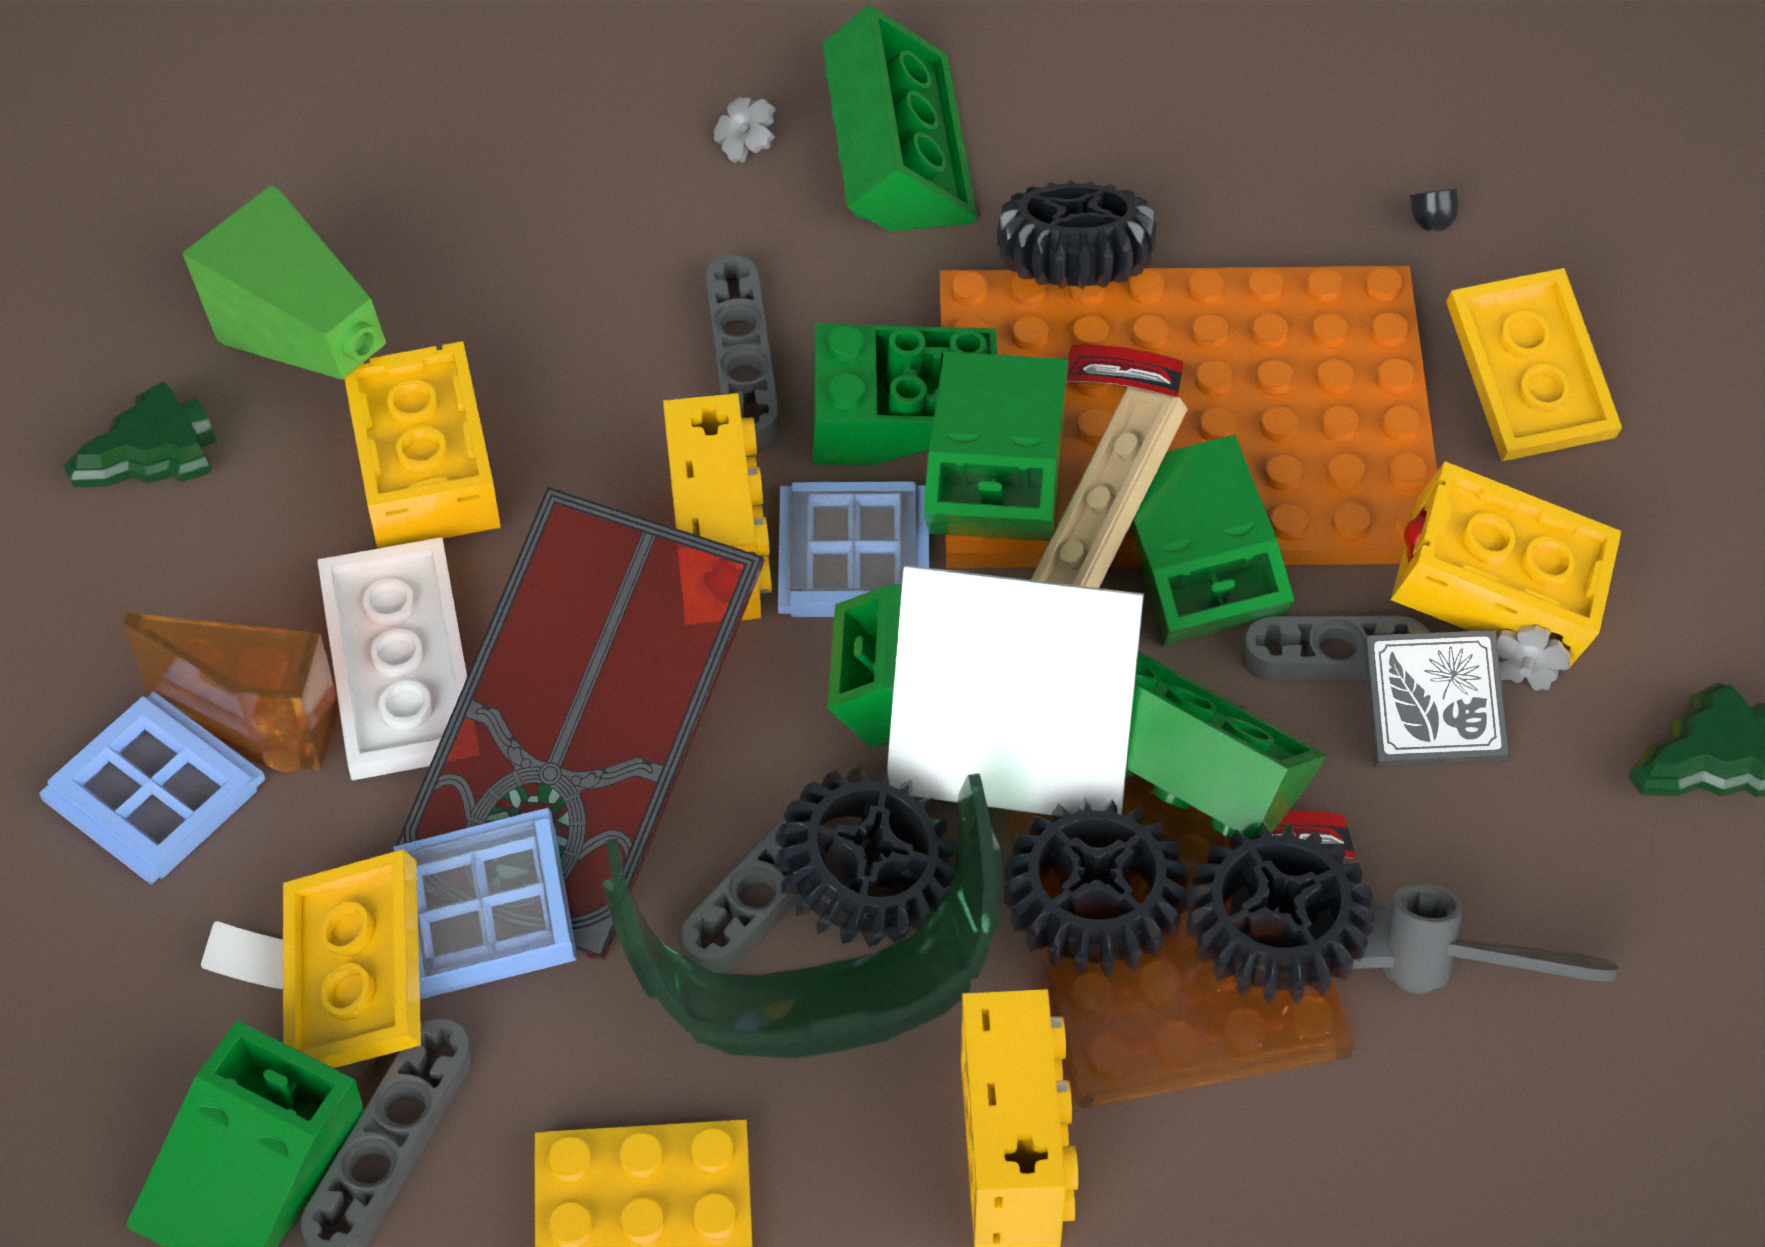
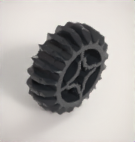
(1076, 234)
(898, 847)
(1095, 912)
(1272, 946)

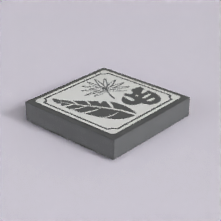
(1435, 698)

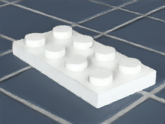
(393, 653)

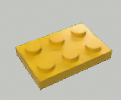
(1533, 364)
(352, 961)
(644, 1186)

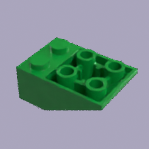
(880, 388)
(996, 446)
(1208, 544)
(865, 662)
(246, 1146)

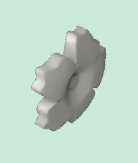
(745, 128)
(1531, 656)

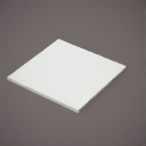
(1015, 687)

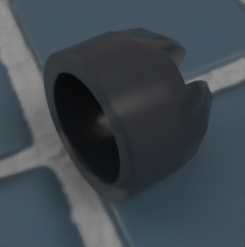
(1435, 209)

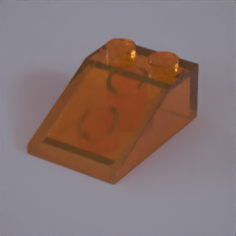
(243, 684)

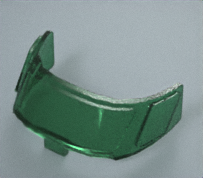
(837, 1002)

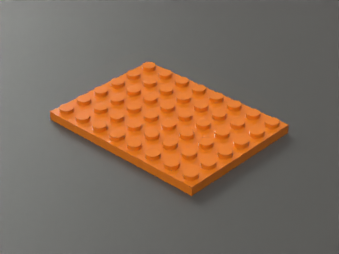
(1295, 361)

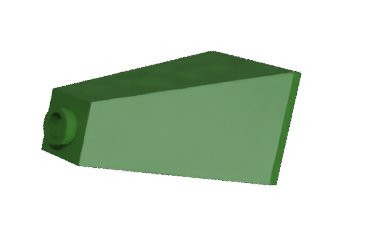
(282, 290)

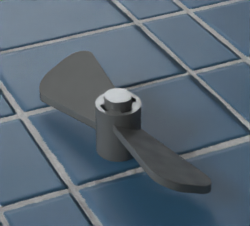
(1420, 939)

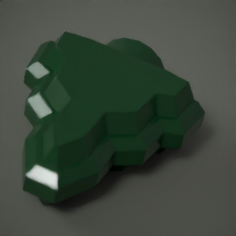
(147, 443)
(1709, 748)

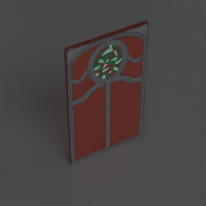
(589, 691)

